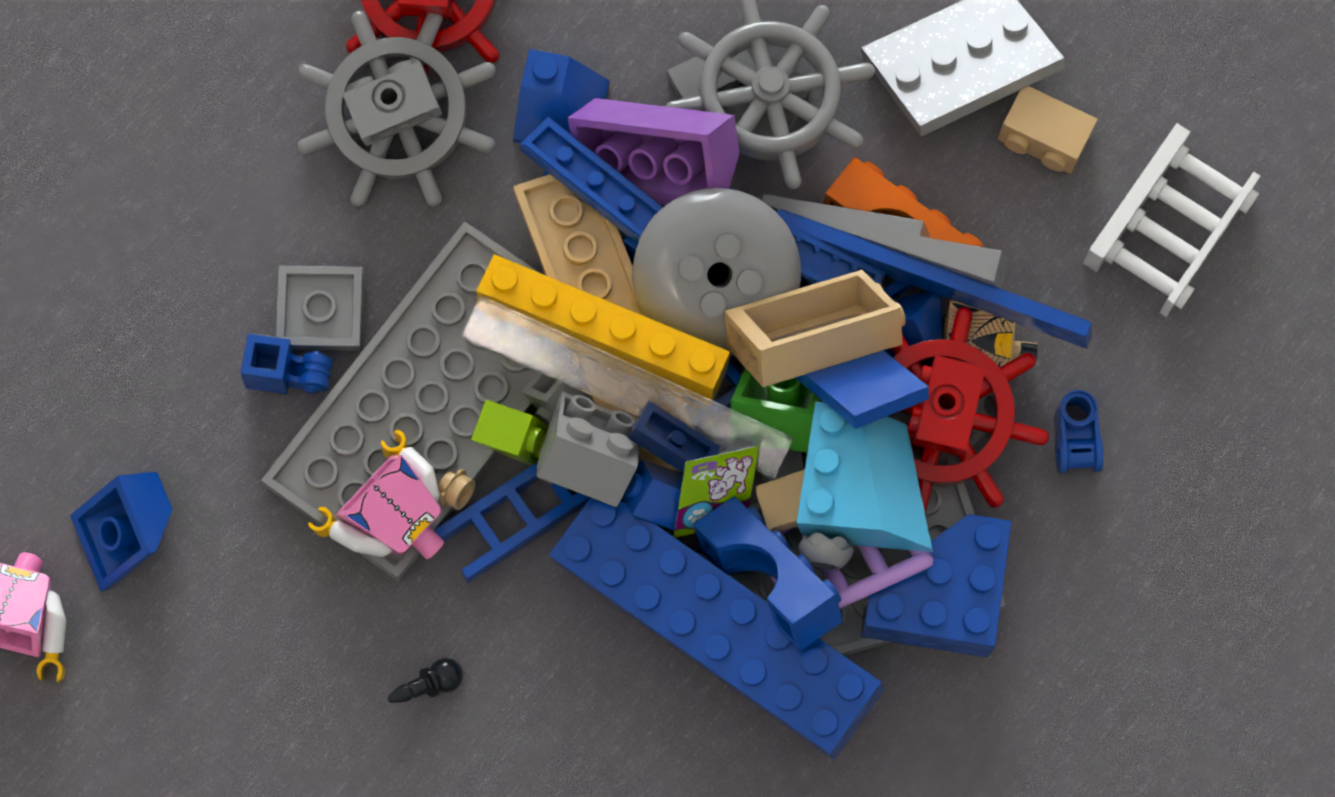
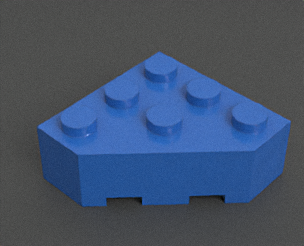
(953, 601)

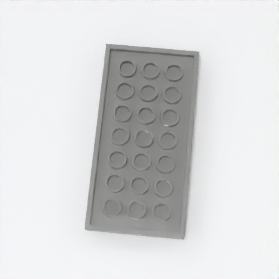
(408, 379)

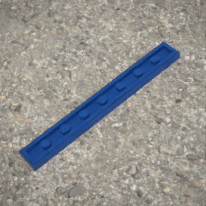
(951, 284)

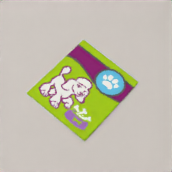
(711, 483)

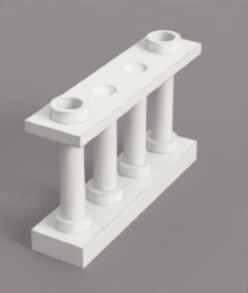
(1153, 185)

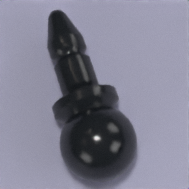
(443, 676)

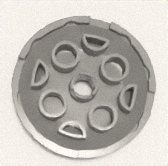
(693, 236)

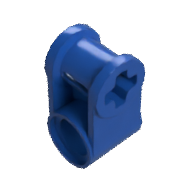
(1078, 442)

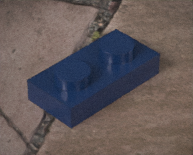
(670, 437)

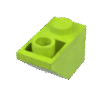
(510, 432)

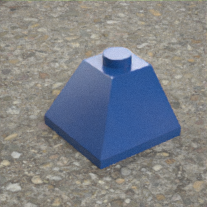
(554, 89)
(122, 525)

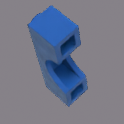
(740, 541)

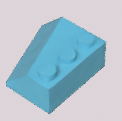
(862, 484)

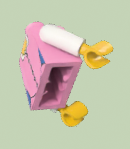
(390, 508)
(31, 613)

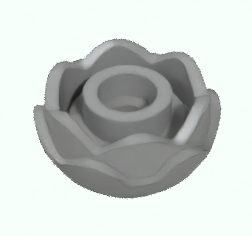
(825, 552)

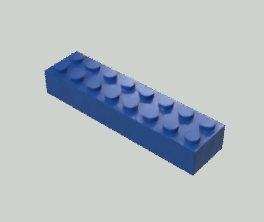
(716, 624)

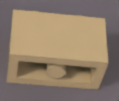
(1047, 130)

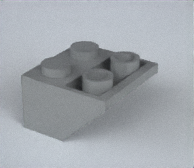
(589, 449)

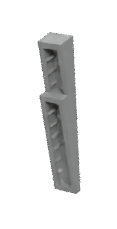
(902, 235)

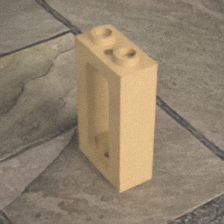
(813, 327)

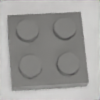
(320, 307)

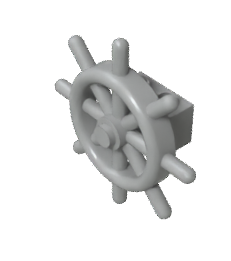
(775, 91)
(394, 105)

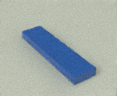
(590, 178)

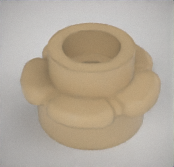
(456, 489)

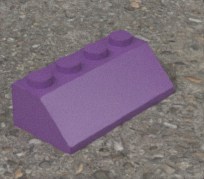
(660, 146)

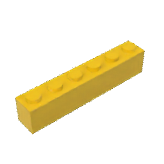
(607, 326)

